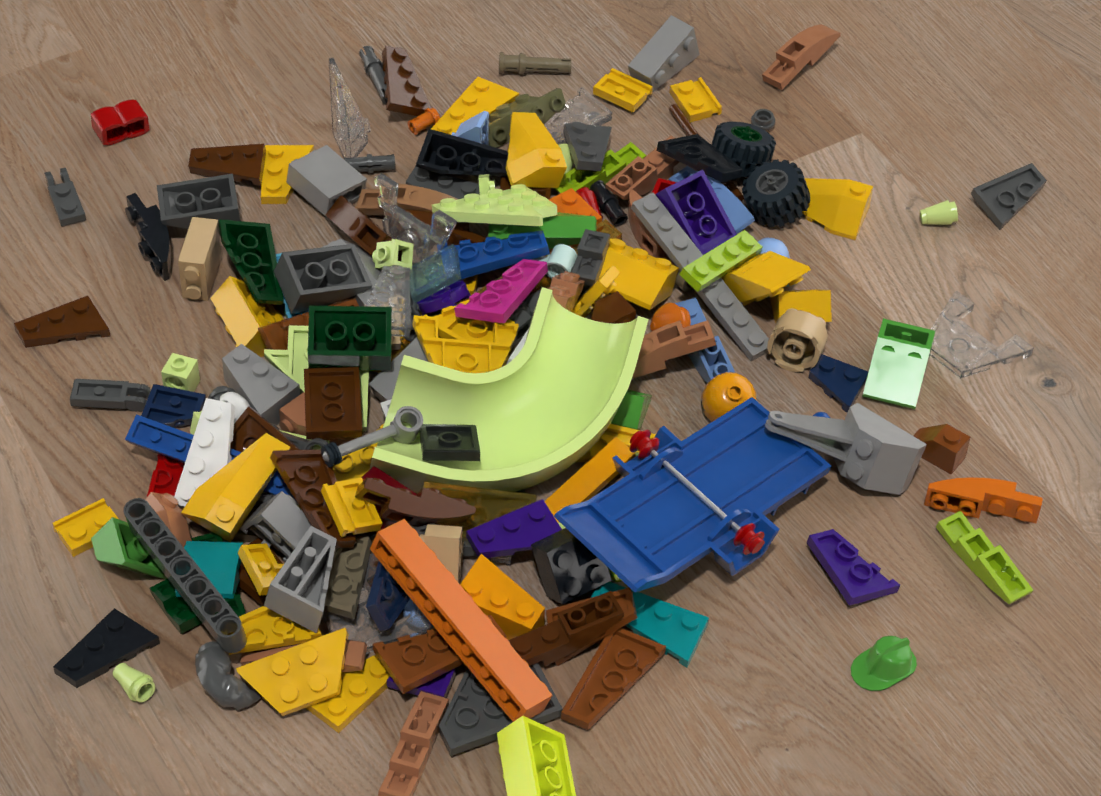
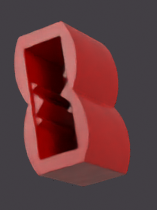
(119, 122)

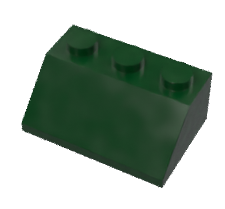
(349, 337)

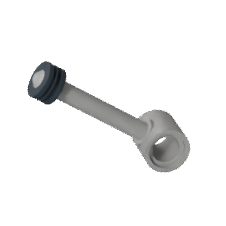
(333, 454)

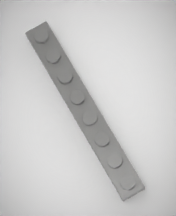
(716, 295)

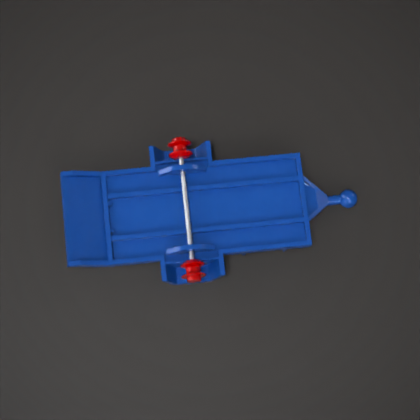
(689, 494)

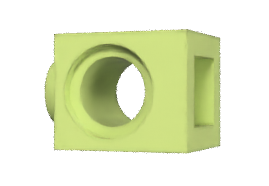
(181, 373)

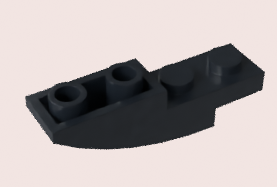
(153, 235)

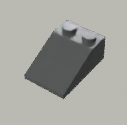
(199, 198)
(321, 276)

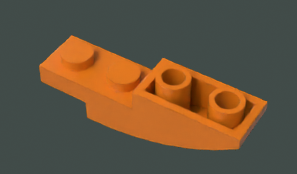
(984, 494)

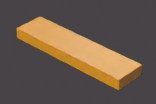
(590, 477)

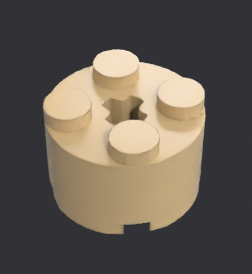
(797, 340)

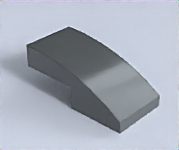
(591, 256)

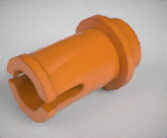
(423, 121)

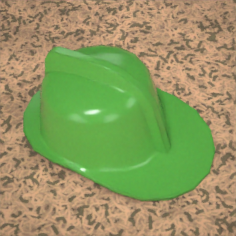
(884, 664)

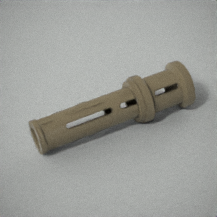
(523, 64)

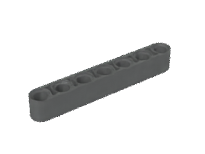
(144, 525)

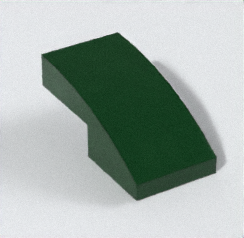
(174, 607)

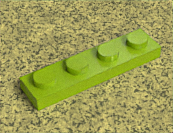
(720, 260)

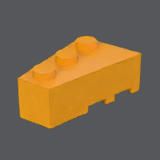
(503, 599)

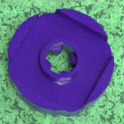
(444, 298)

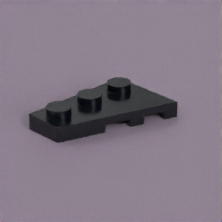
(700, 155)
(106, 644)

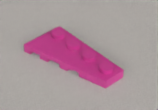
(504, 294)

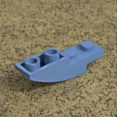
(735, 210)
(710, 360)

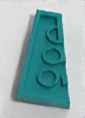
(664, 623)

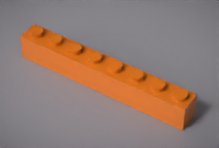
(460, 621)

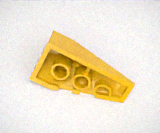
(533, 153)
(838, 205)
(232, 492)

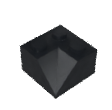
(568, 566)

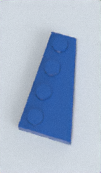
(498, 253)

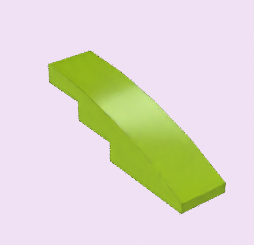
(612, 165)
(984, 559)

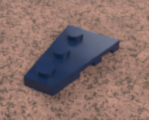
(385, 599)

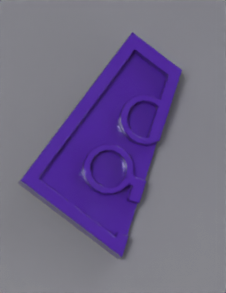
(513, 531)
(849, 572)

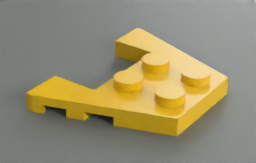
(465, 354)

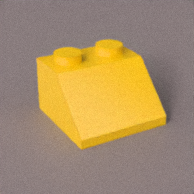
(811, 301)

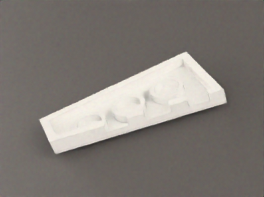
(208, 449)

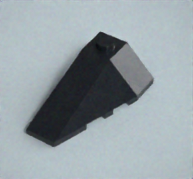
(457, 155)

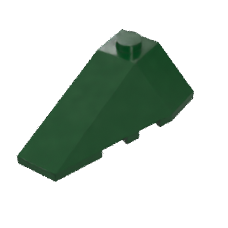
(254, 256)

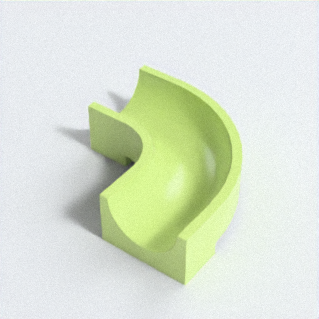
(530, 413)

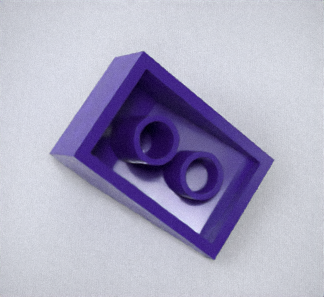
(698, 211)

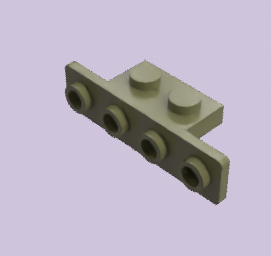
(543, 106)

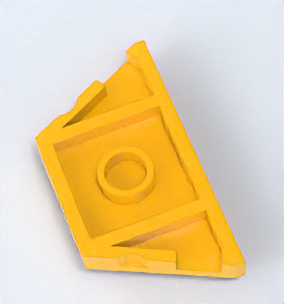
(463, 328)
(300, 674)

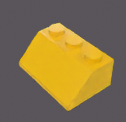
(641, 276)
(243, 314)

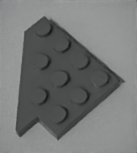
(476, 717)

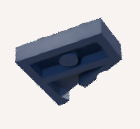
(838, 380)
(172, 405)

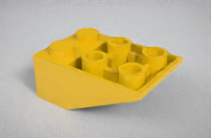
(764, 277)

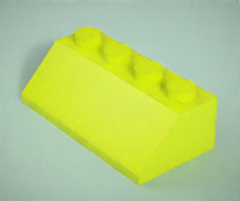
(534, 760)

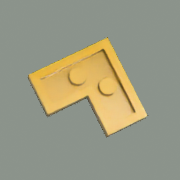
(259, 565)

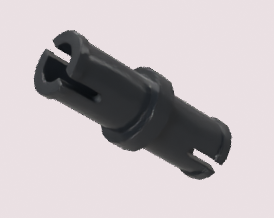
(609, 203)

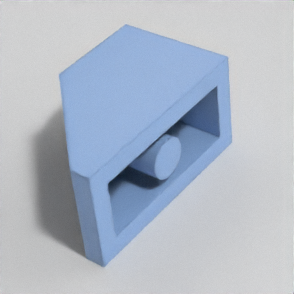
(475, 129)

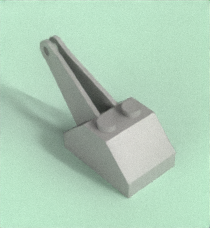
(863, 446)

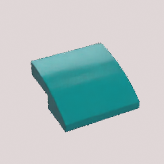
(218, 562)

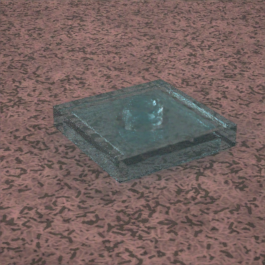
(434, 273)

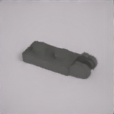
(65, 199)
(109, 394)

